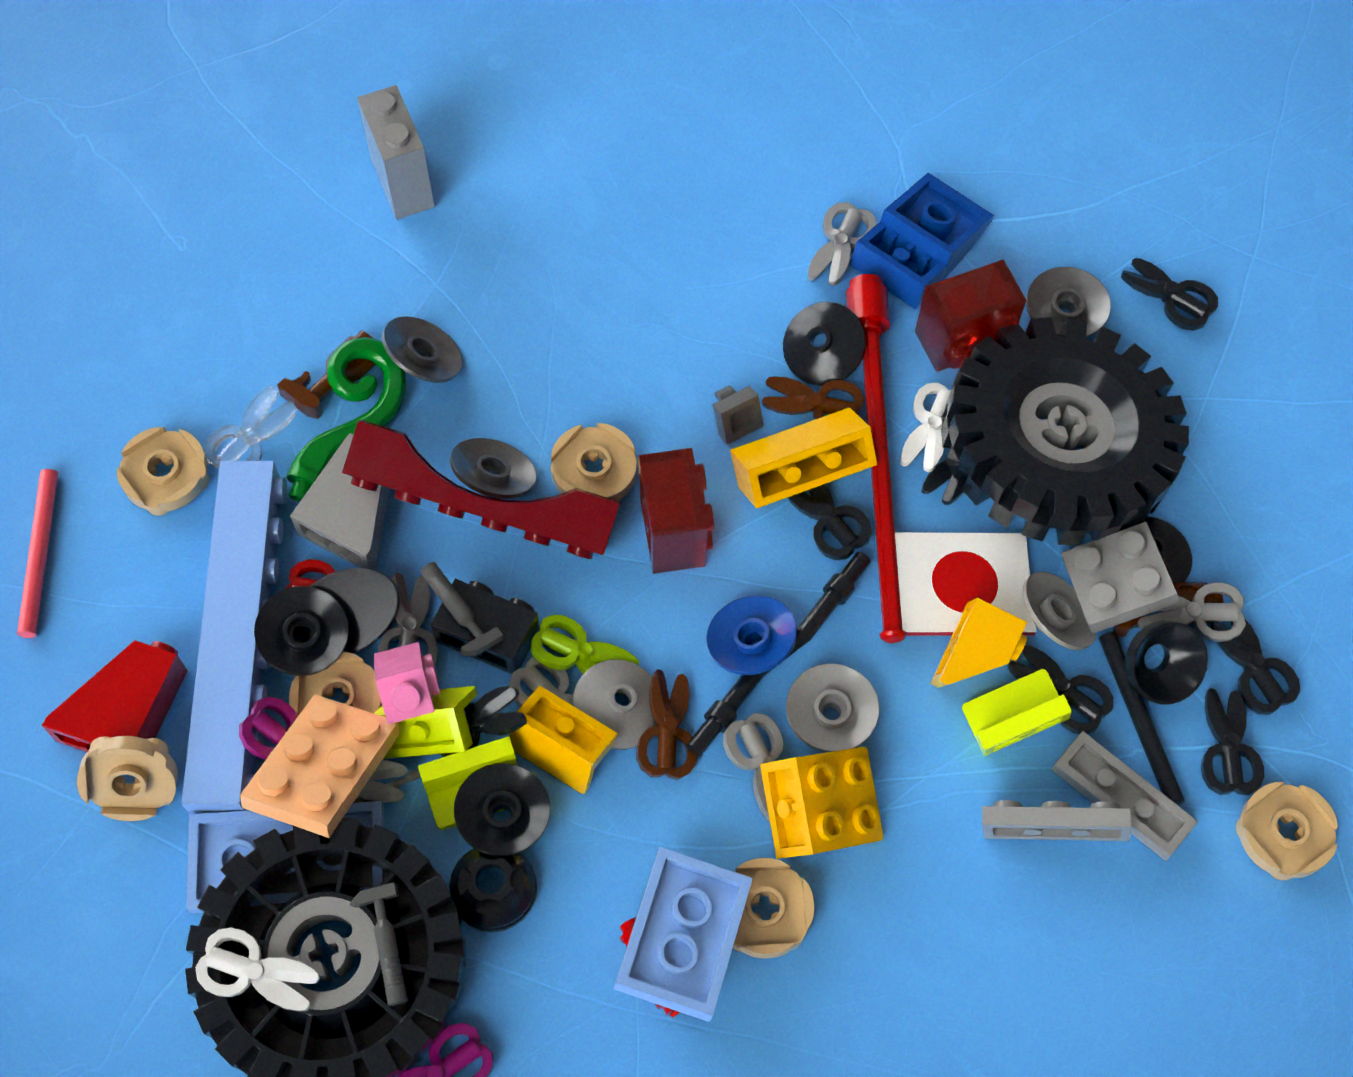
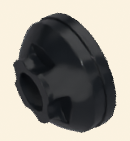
(1181, 667)
(496, 910)

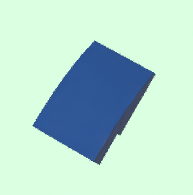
(920, 238)

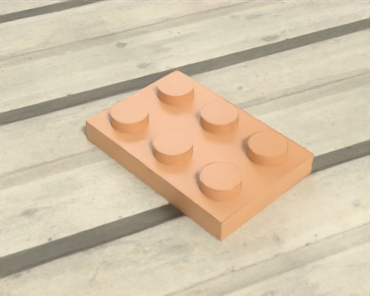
(320, 766)

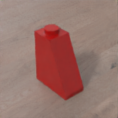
(122, 698)

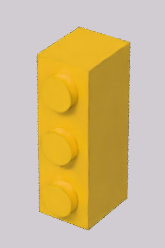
(803, 457)

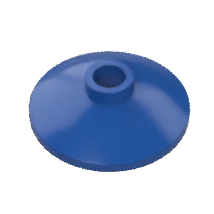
(749, 621)

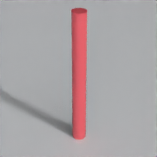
(37, 554)

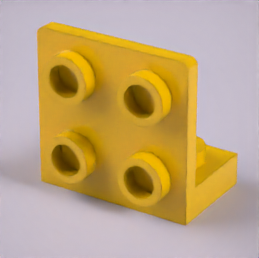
(821, 802)

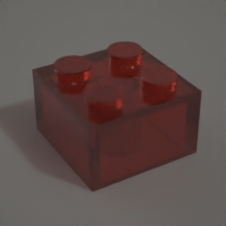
(966, 310)
(675, 510)

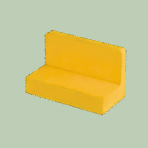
(561, 739)

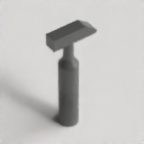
(460, 611)
(385, 941)

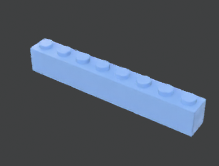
(228, 658)

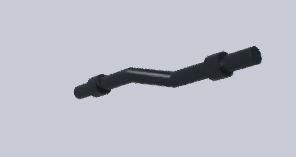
(723, 712)

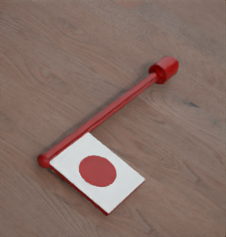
(927, 575)

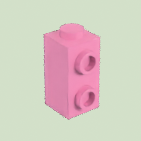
(405, 682)

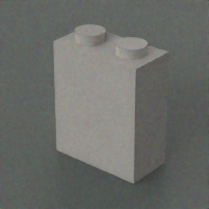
(396, 151)

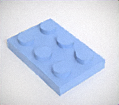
(683, 934)

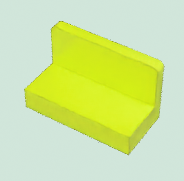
(1015, 711)
(437, 731)
(445, 776)

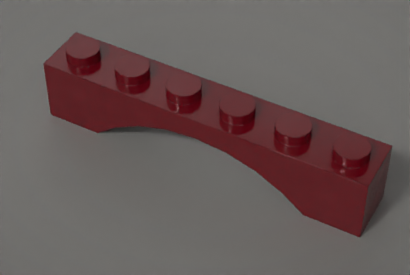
(391, 460)

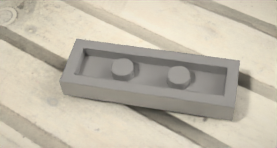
(1105, 778)
(1056, 821)

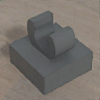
(737, 413)

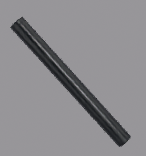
(1141, 720)

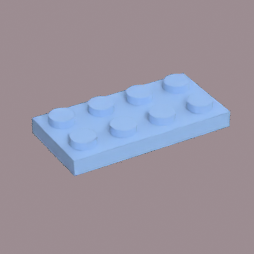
(220, 835)

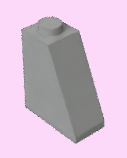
(343, 515)

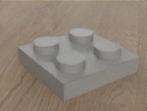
(1119, 577)

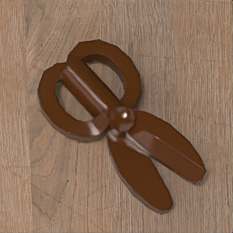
(802, 399)
(668, 716)

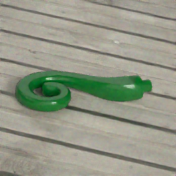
(319, 450)

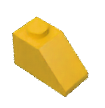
(981, 642)

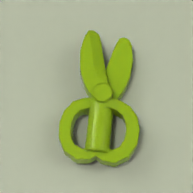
(577, 651)

